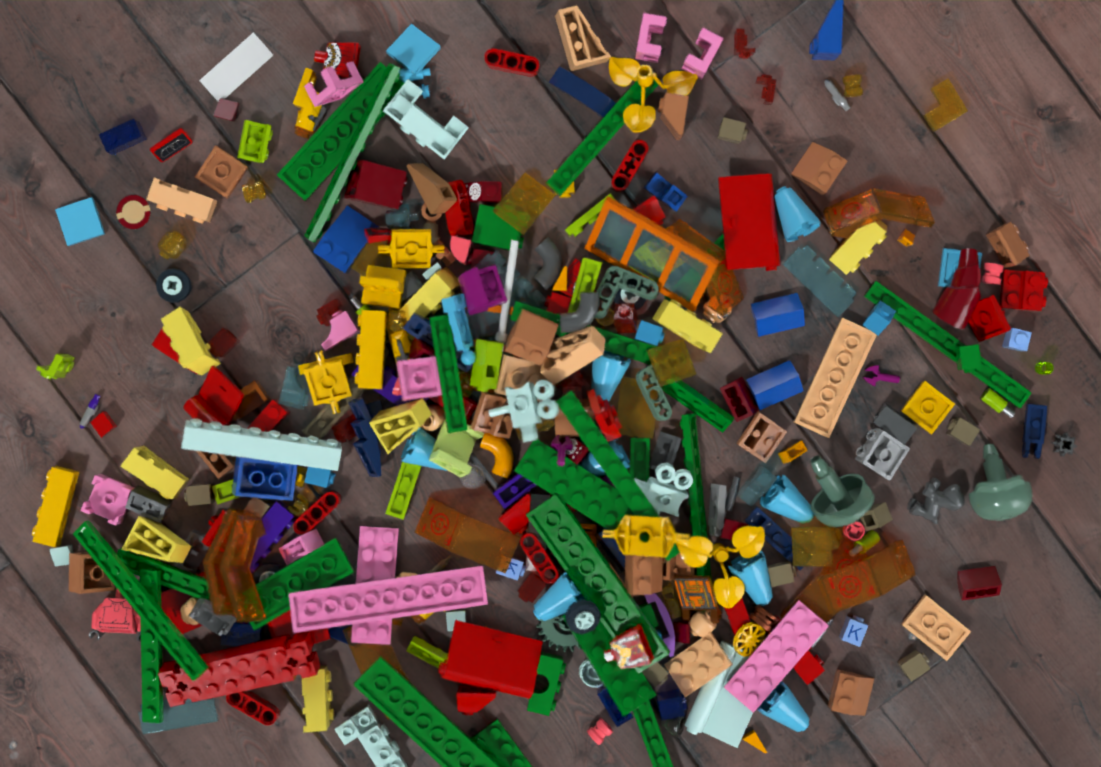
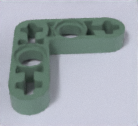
(621, 282)
(652, 379)

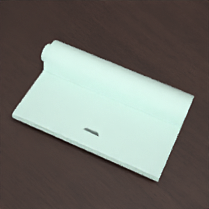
(716, 709)

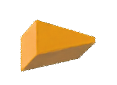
(906, 238)
(561, 284)
(792, 452)
(752, 738)

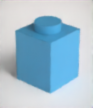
(879, 318)
(649, 333)
(319, 477)

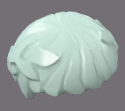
(589, 675)

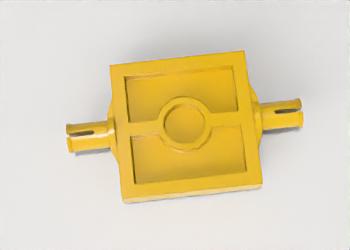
(411, 248)
(327, 382)

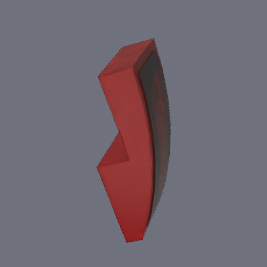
(378, 234)

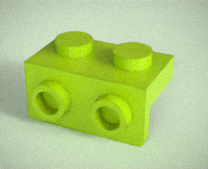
(254, 141)
(59, 367)

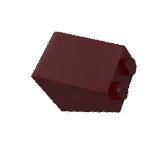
(376, 185)

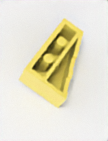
(858, 246)
(430, 295)
(687, 325)
(188, 341)
(399, 422)
(155, 472)
(156, 541)
(317, 701)

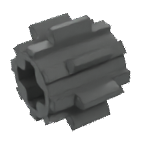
(1058, 443)

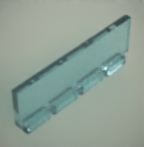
(814, 277)
(520, 288)
(182, 716)

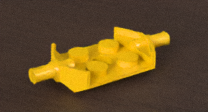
(661, 536)

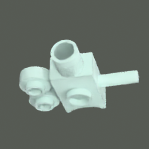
(525, 408)
(664, 495)

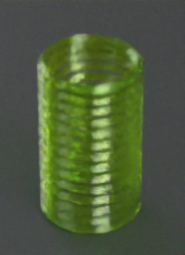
(1049, 368)

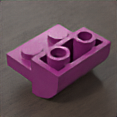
(482, 289)

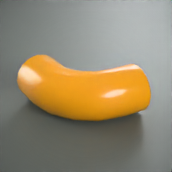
(502, 452)

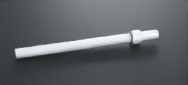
(501, 335)

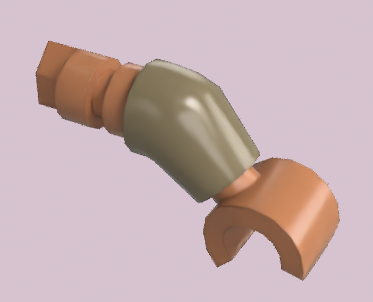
(447, 257)

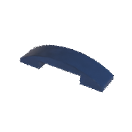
(582, 91)
(420, 329)
(773, 533)

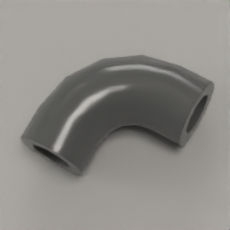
(551, 264)
(583, 315)

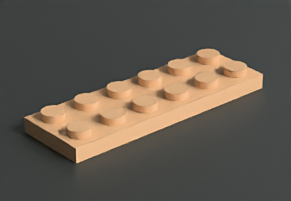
(835, 377)

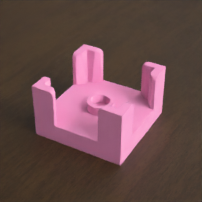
(649, 25)
(710, 43)
(336, 88)
(108, 499)

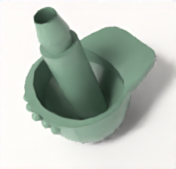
(999, 497)
(841, 498)

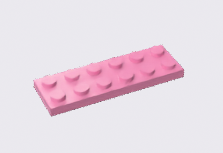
(375, 562)
(776, 656)

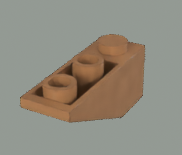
(433, 189)

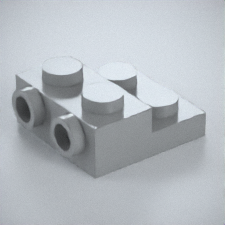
(882, 453)

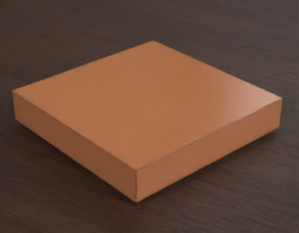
(221, 172)

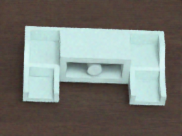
(422, 125)
(373, 738)

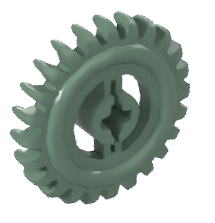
(555, 636)

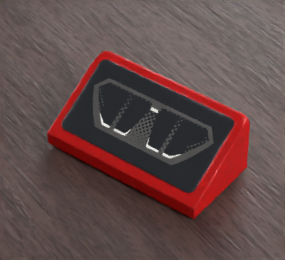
(171, 145)

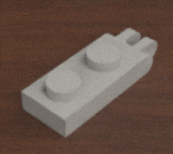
(717, 509)

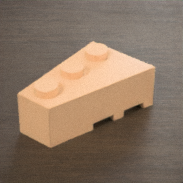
(579, 41)
(181, 201)
(572, 353)

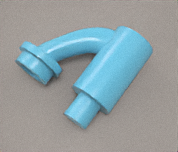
(406, 74)

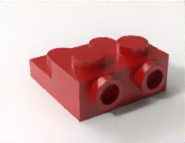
(1023, 290)
(605, 416)

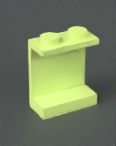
(454, 449)

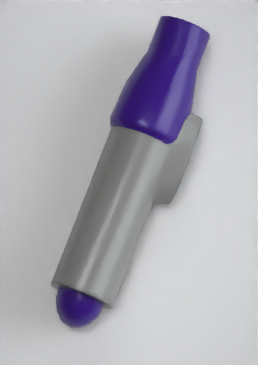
(91, 410)

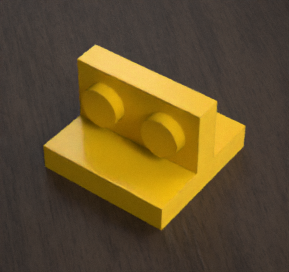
(383, 286)

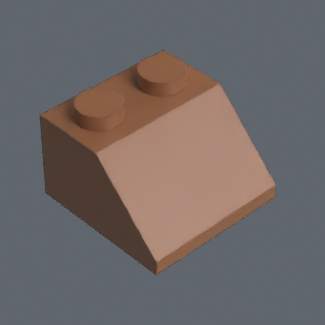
(673, 113)
(819, 168)
(1008, 244)
(531, 337)
(643, 574)
(86, 575)
(850, 693)

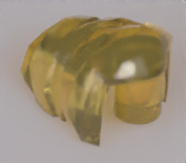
(396, 320)
(466, 388)
(301, 506)

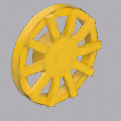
(748, 638)

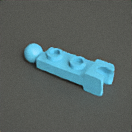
(455, 307)

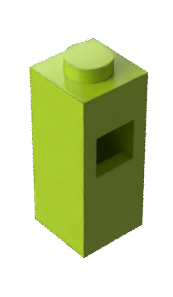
(487, 365)

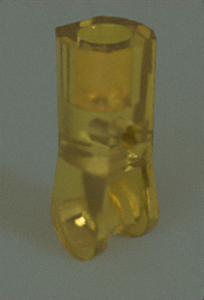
(672, 603)

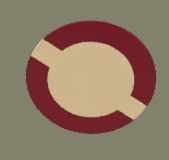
(133, 212)

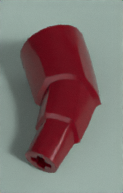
(963, 294)

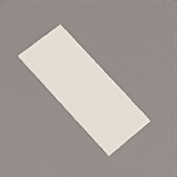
(236, 67)

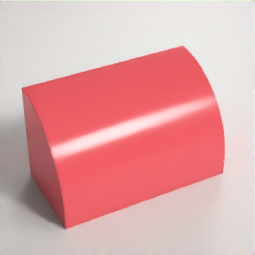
(461, 249)

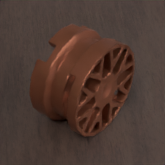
(763, 618)

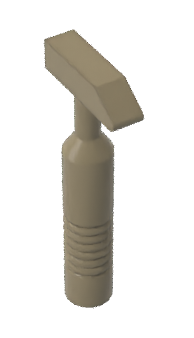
(443, 563)

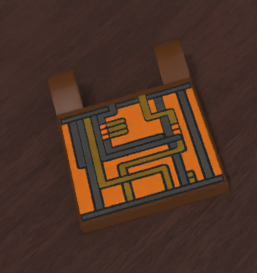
(696, 594)

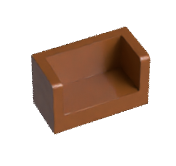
(253, 398)

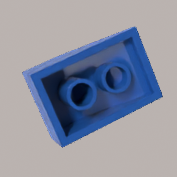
(828, 39)
(344, 240)
(264, 479)

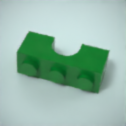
(543, 700)

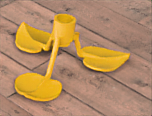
(626, 70)
(747, 541)

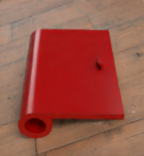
(749, 222)
(489, 664)

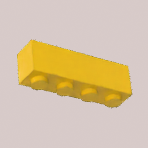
(371, 349)
(55, 506)

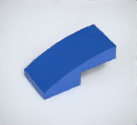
(665, 192)

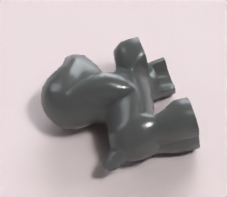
(950, 498)

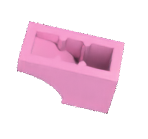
(341, 329)
(301, 546)

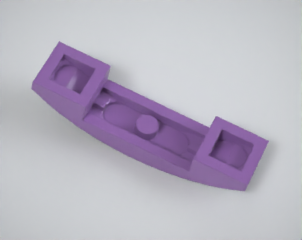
(669, 639)

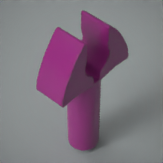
(880, 376)
(567, 445)

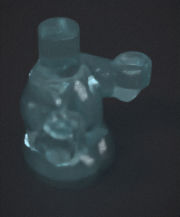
(401, 217)

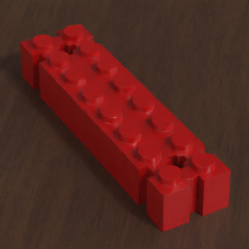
(242, 669)

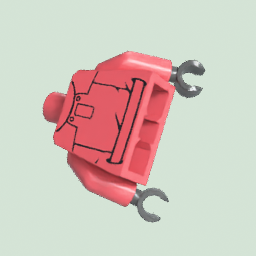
(115, 616)

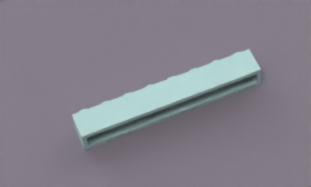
(261, 445)

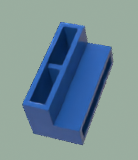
(778, 314)
(775, 385)

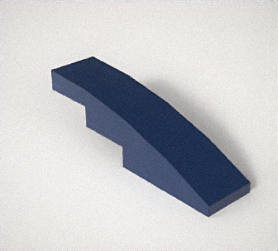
(367, 445)

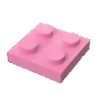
(419, 378)

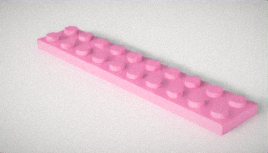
(388, 599)

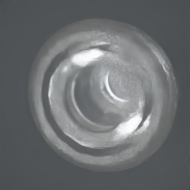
(475, 478)

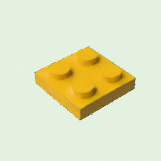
(927, 407)

